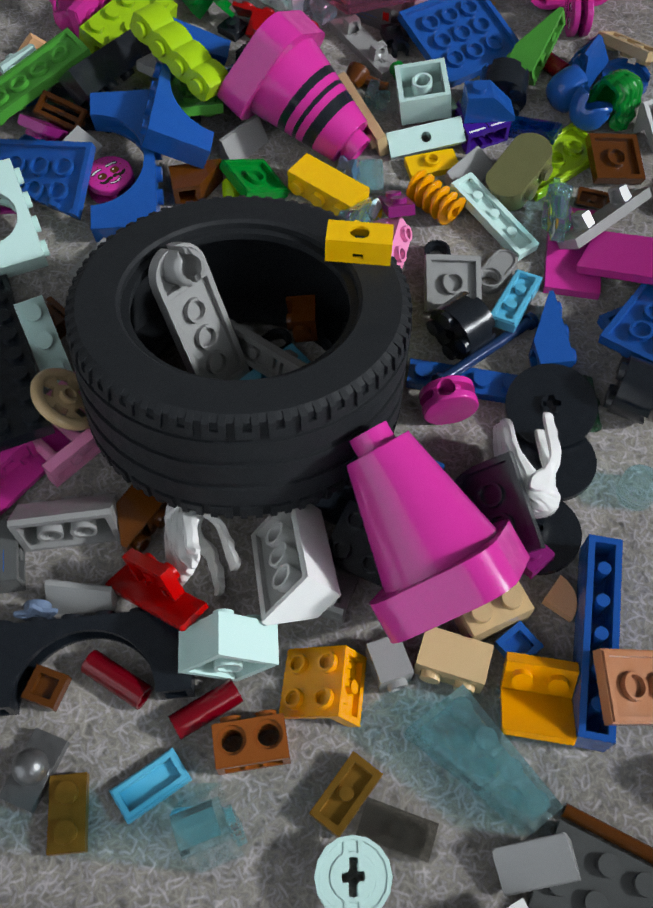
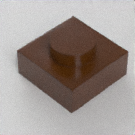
(46, 687)

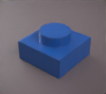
(518, 640)

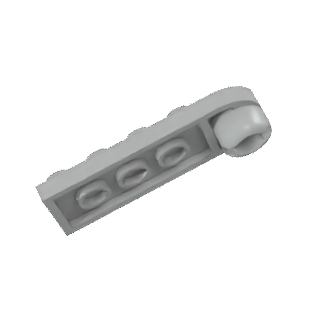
(195, 312)

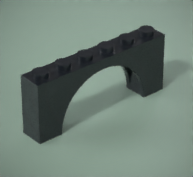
(37, 639)

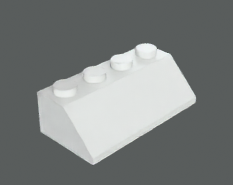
(294, 567)

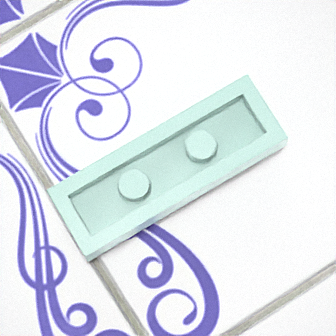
(42, 334)

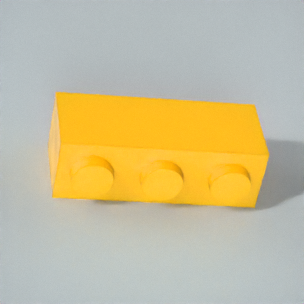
(325, 185)

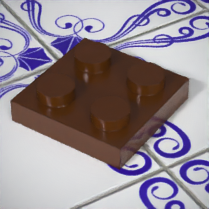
(615, 158)

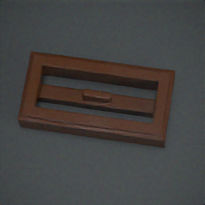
(80, 121)

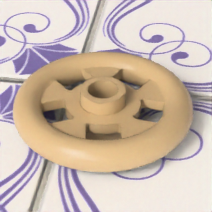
(63, 398)

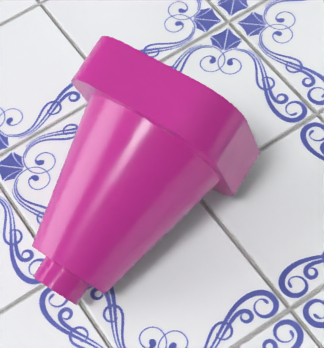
(426, 537)

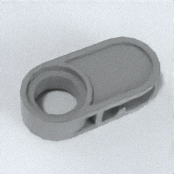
(499, 267)

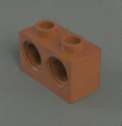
(252, 753)

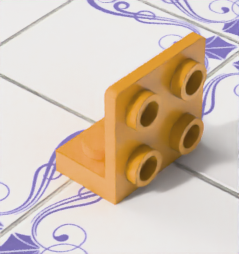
(324, 684)
(538, 698)

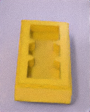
(433, 162)

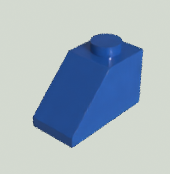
(485, 103)

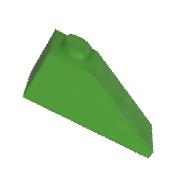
(538, 44)

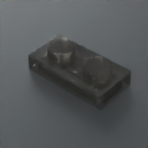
(398, 830)

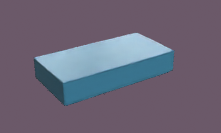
(150, 785)

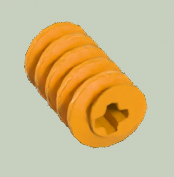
(434, 197)

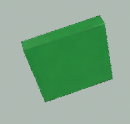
(253, 178)

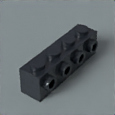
(104, 68)

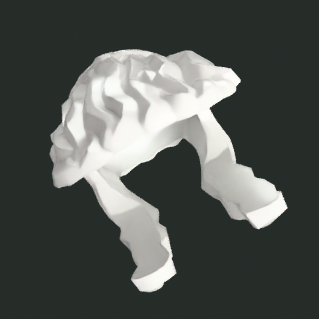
(538, 483)
(186, 542)

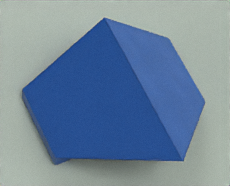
(591, 58)

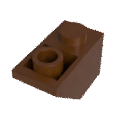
(193, 182)
(138, 519)

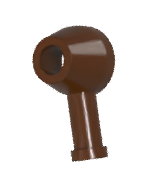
(360, 76)

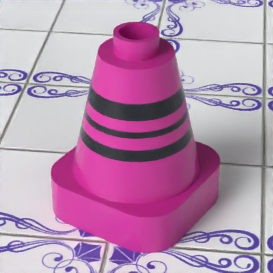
(295, 87)

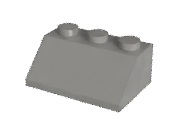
(65, 522)

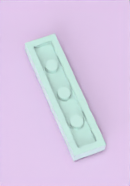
(494, 216)

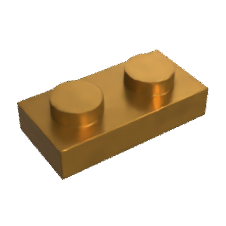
(345, 794)
(68, 814)

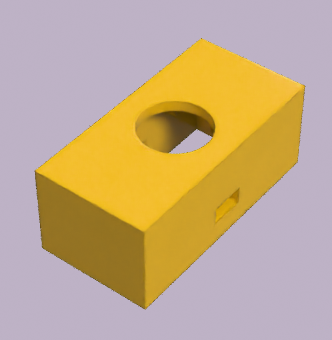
(342, 243)

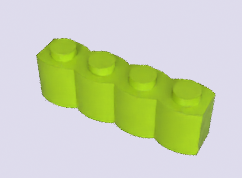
(175, 47)

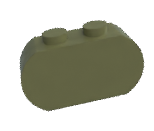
(520, 170)

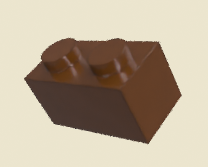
(591, 198)

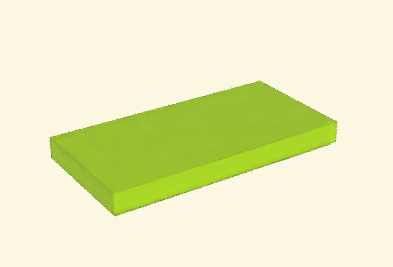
(568, 157)

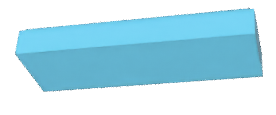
(515, 300)

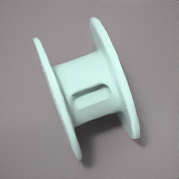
(370, 862)

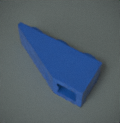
(552, 337)

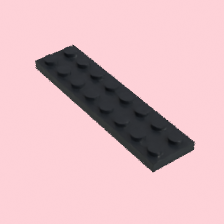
(18, 416)

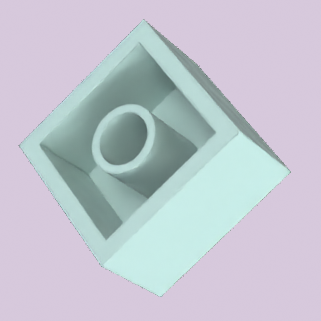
(423, 91)
(228, 646)

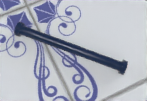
(529, 321)

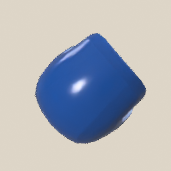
(563, 86)
(588, 115)

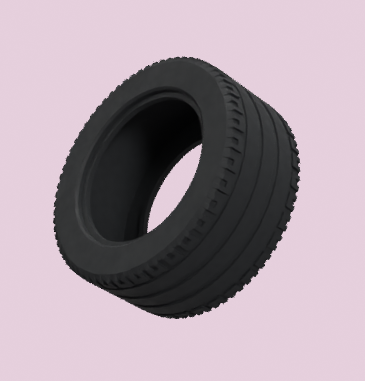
(237, 441)

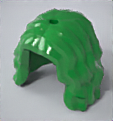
(623, 91)

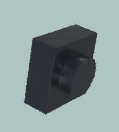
(232, 28)

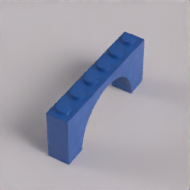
(123, 114)
(168, 126)

